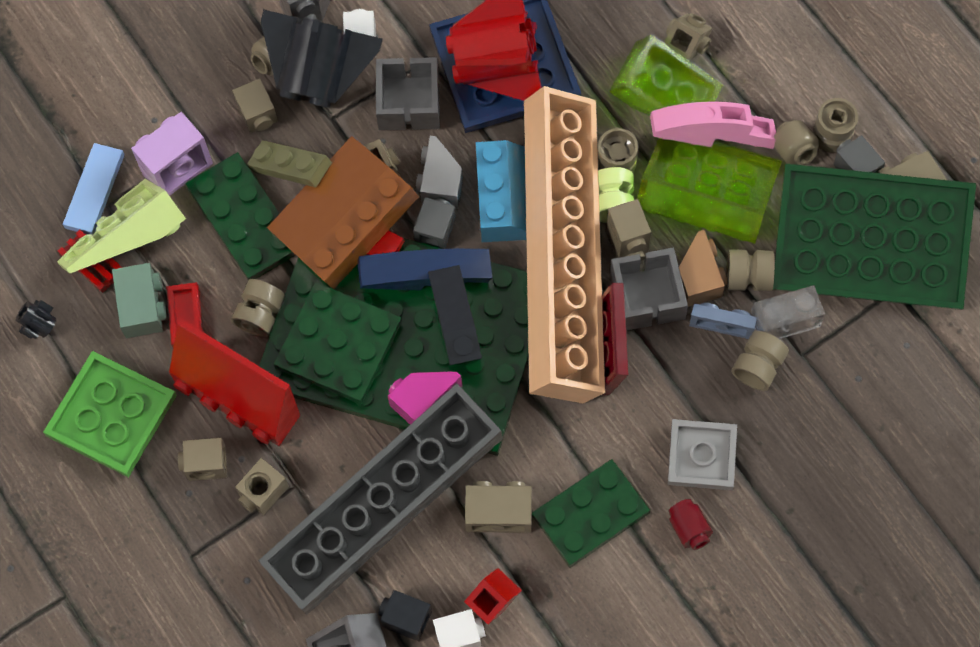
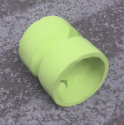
(615, 188)

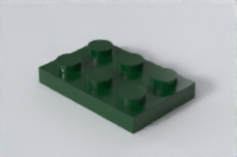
(590, 513)

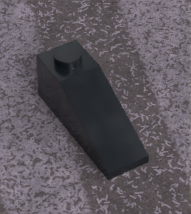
(454, 315)

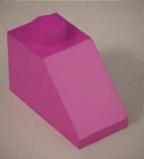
(419, 392)

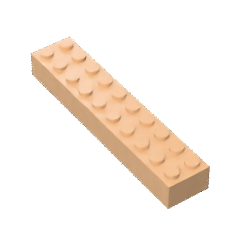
(563, 247)

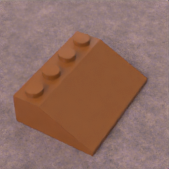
(344, 213)

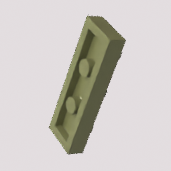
(289, 163)

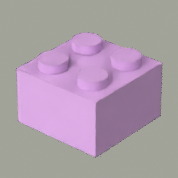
(172, 153)

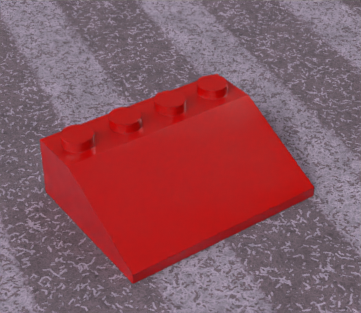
(232, 385)

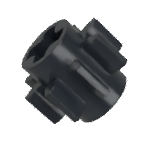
(35, 319)

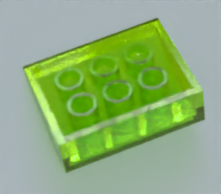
(709, 187)

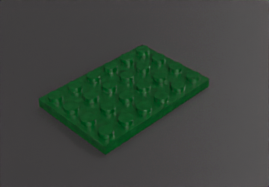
(874, 236)

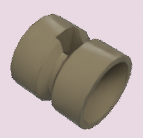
(835, 123)
(618, 149)
(750, 270)
(257, 310)
(762, 357)

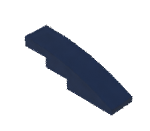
(410, 268)

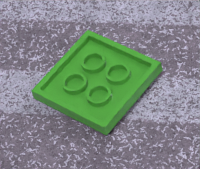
(110, 414)

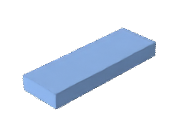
(93, 189)

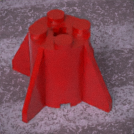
(495, 49)

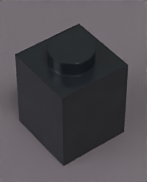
(405, 615)

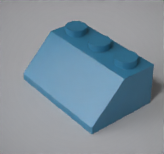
(501, 190)

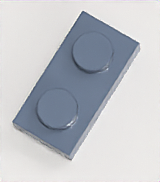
(733, 323)

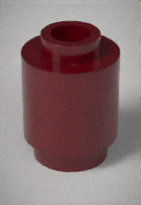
(690, 524)

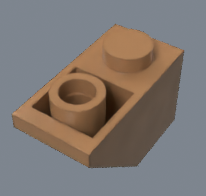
(700, 273)

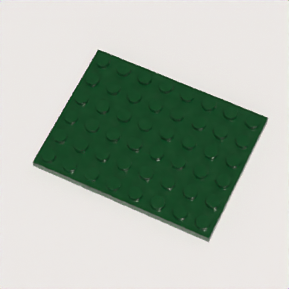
(418, 347)

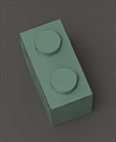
(138, 300)

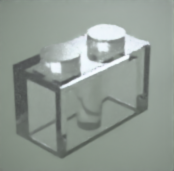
(789, 313)

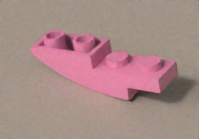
(706, 121)

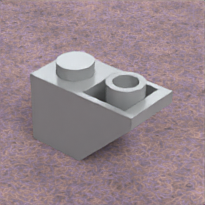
(441, 174)

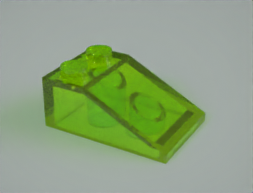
(660, 78)

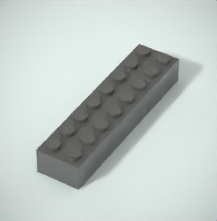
(381, 499)

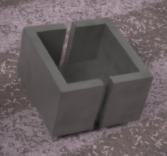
(407, 99)
(652, 292)

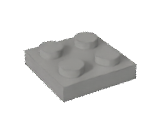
(702, 454)

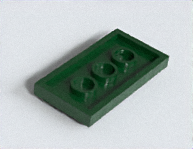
(240, 215)

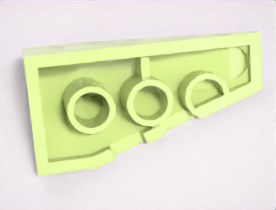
(140, 218)

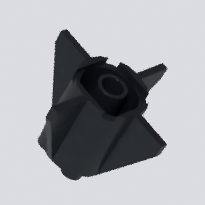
(315, 57)

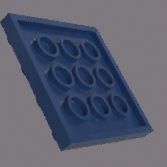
(485, 108)

